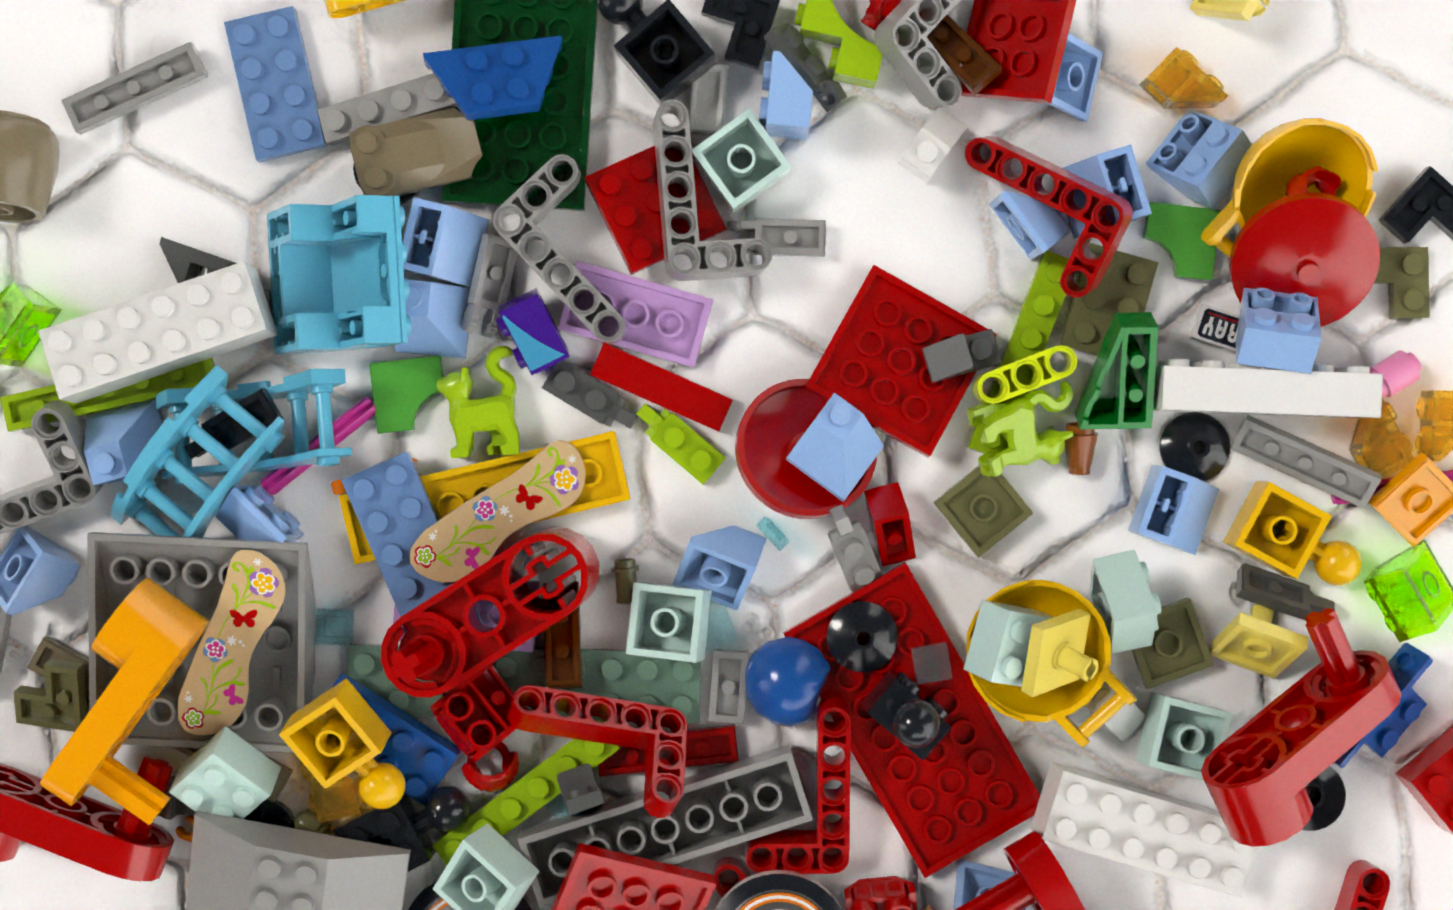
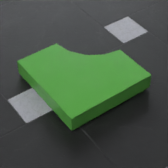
(1179, 233)
(401, 389)

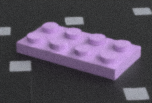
(657, 317)

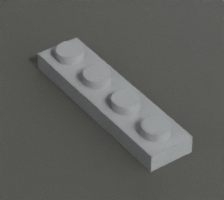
(134, 88)
(383, 106)
(1306, 461)

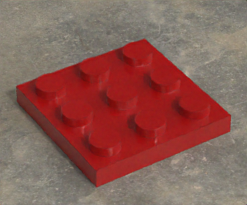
(1025, 41)
(631, 207)

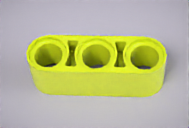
(1041, 374)

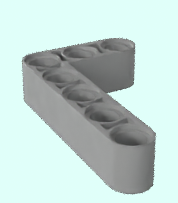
(915, 44)
(686, 209)
(552, 256)
(65, 472)

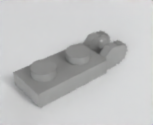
(786, 236)
(489, 284)

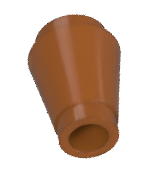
(1080, 449)

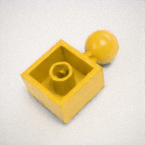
(1298, 538)
(344, 735)

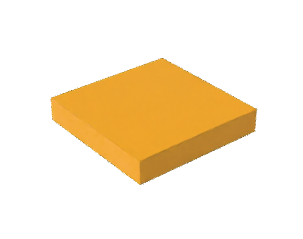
(1415, 499)

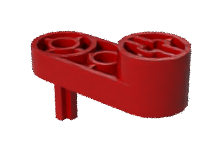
(452, 644)
(1265, 765)
(86, 831)
(1035, 882)

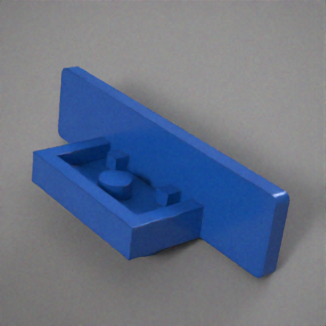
(1407, 668)

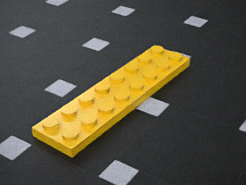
(451, 488)

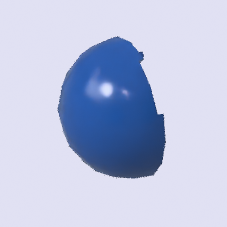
(786, 681)

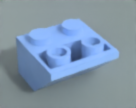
(789, 100)
(1200, 157)
(1117, 173)
(443, 242)
(1278, 330)
(1173, 509)
(253, 516)

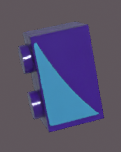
(532, 331)

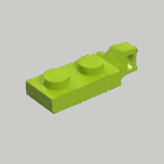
(681, 443)

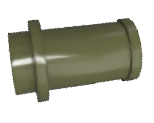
(625, 576)

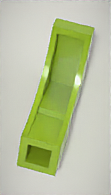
(856, 59)

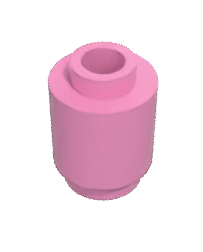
(1398, 372)

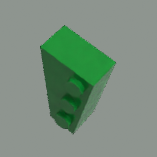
(1123, 376)

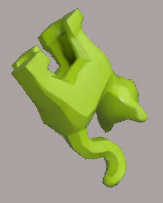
(483, 414)
(1016, 429)

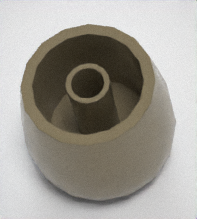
(26, 167)

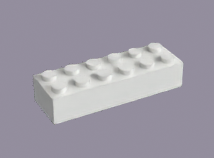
(157, 333)
(1267, 391)
(1141, 829)

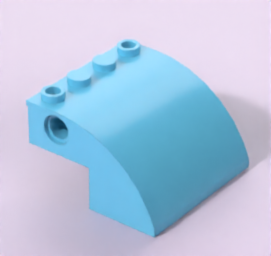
(338, 275)

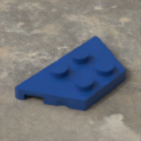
(496, 77)

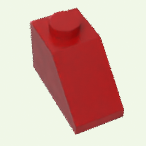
(890, 524)

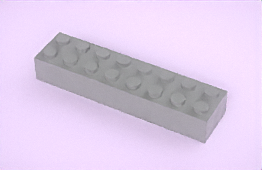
(713, 814)

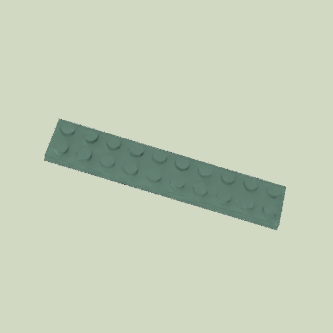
(604, 674)

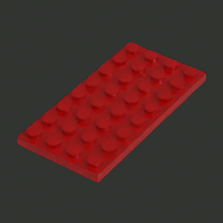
(971, 779)

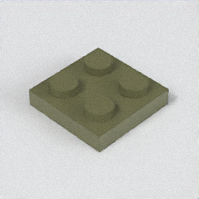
(982, 509)
(1176, 646)

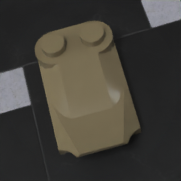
(415, 153)

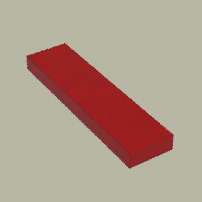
(661, 387)
(703, 747)

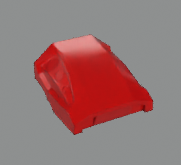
(476, 712)
(881, 894)

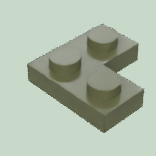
(1407, 280)
(62, 701)

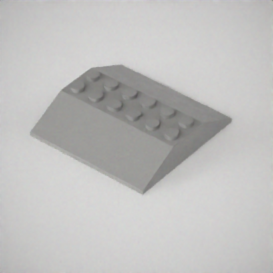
(195, 573)
(286, 868)

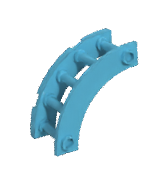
(296, 391)
(159, 455)

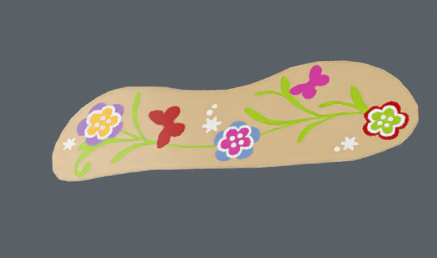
(480, 525)
(219, 672)

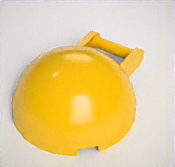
(1289, 151)
(1062, 701)

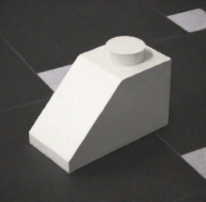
(932, 144)
(1124, 721)

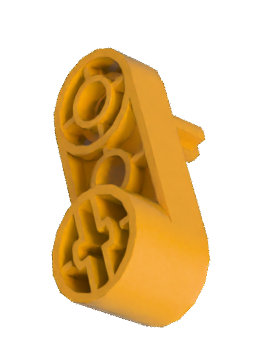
(147, 644)

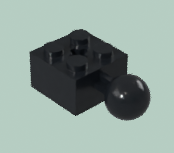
(660, 31)
(906, 715)
(444, 810)

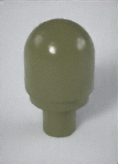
(309, 822)

